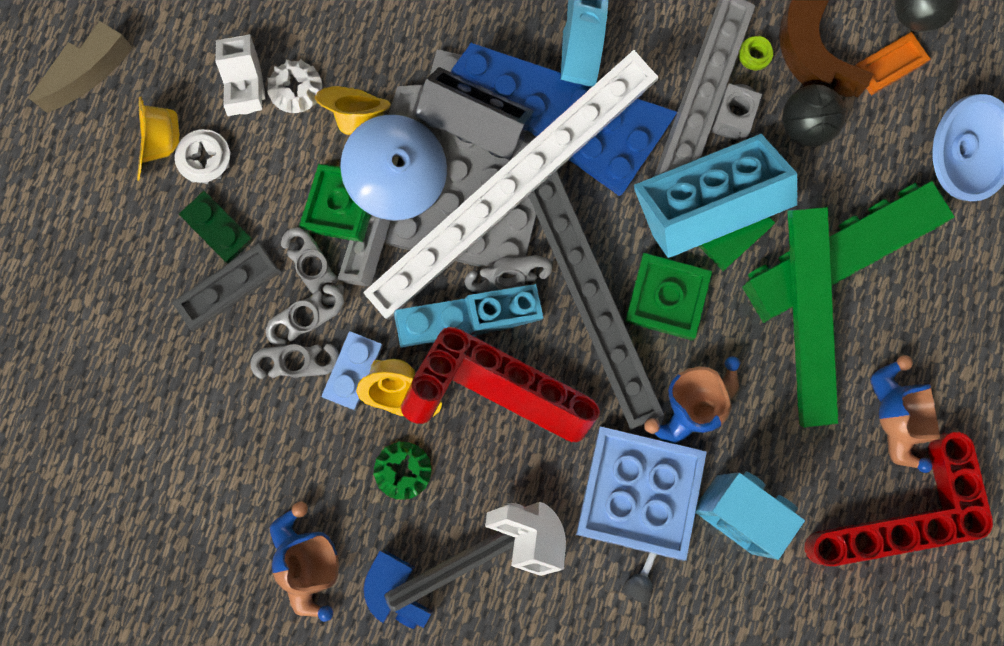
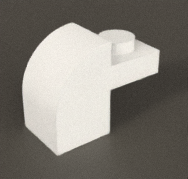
(240, 75)
(537, 534)

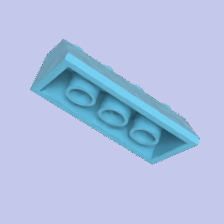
(717, 194)

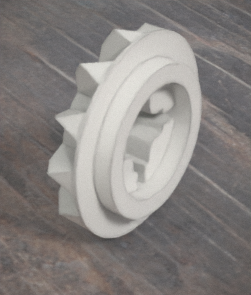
(284, 97)
(191, 147)

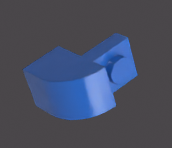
(384, 575)

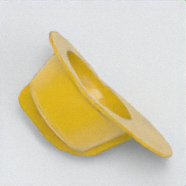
(351, 106)
(158, 133)
(387, 385)

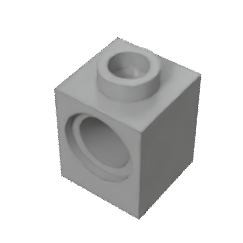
(732, 125)

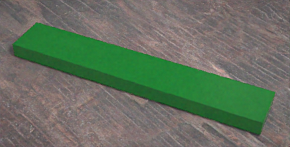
(813, 316)

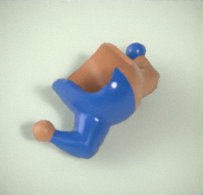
(698, 401)
(905, 414)
(303, 563)

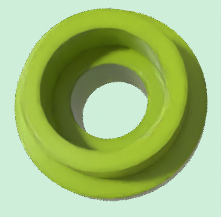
(761, 45)

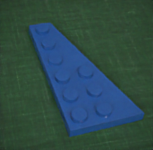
(608, 157)

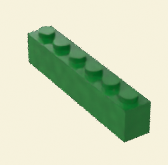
(855, 245)

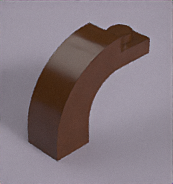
(808, 56)

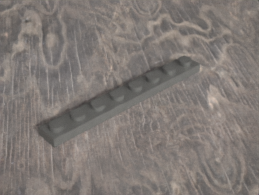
(594, 302)

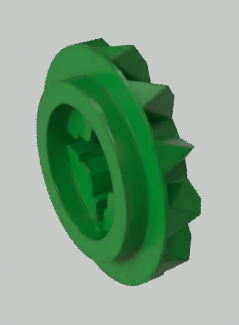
(418, 464)

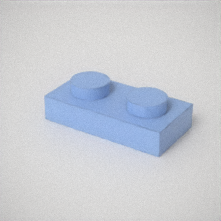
(351, 366)

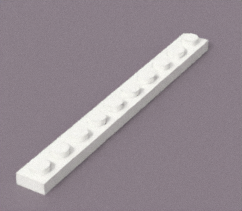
(511, 184)

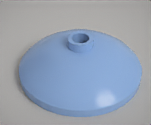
(971, 148)
(380, 185)

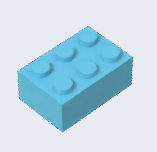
(750, 514)

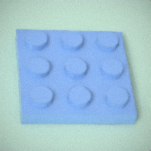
(641, 493)

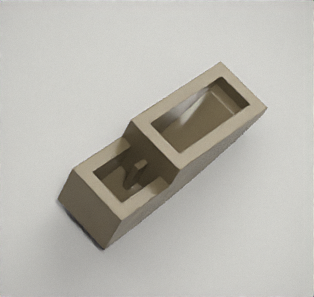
(80, 69)

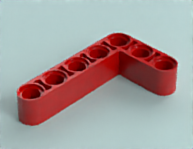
(500, 379)
(915, 526)

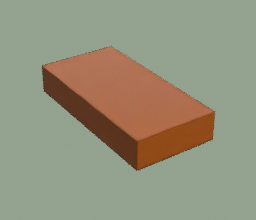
(894, 62)

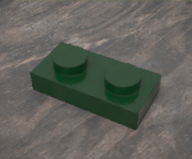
(216, 227)

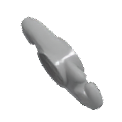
(310, 249)
(519, 265)
(288, 316)
(280, 353)

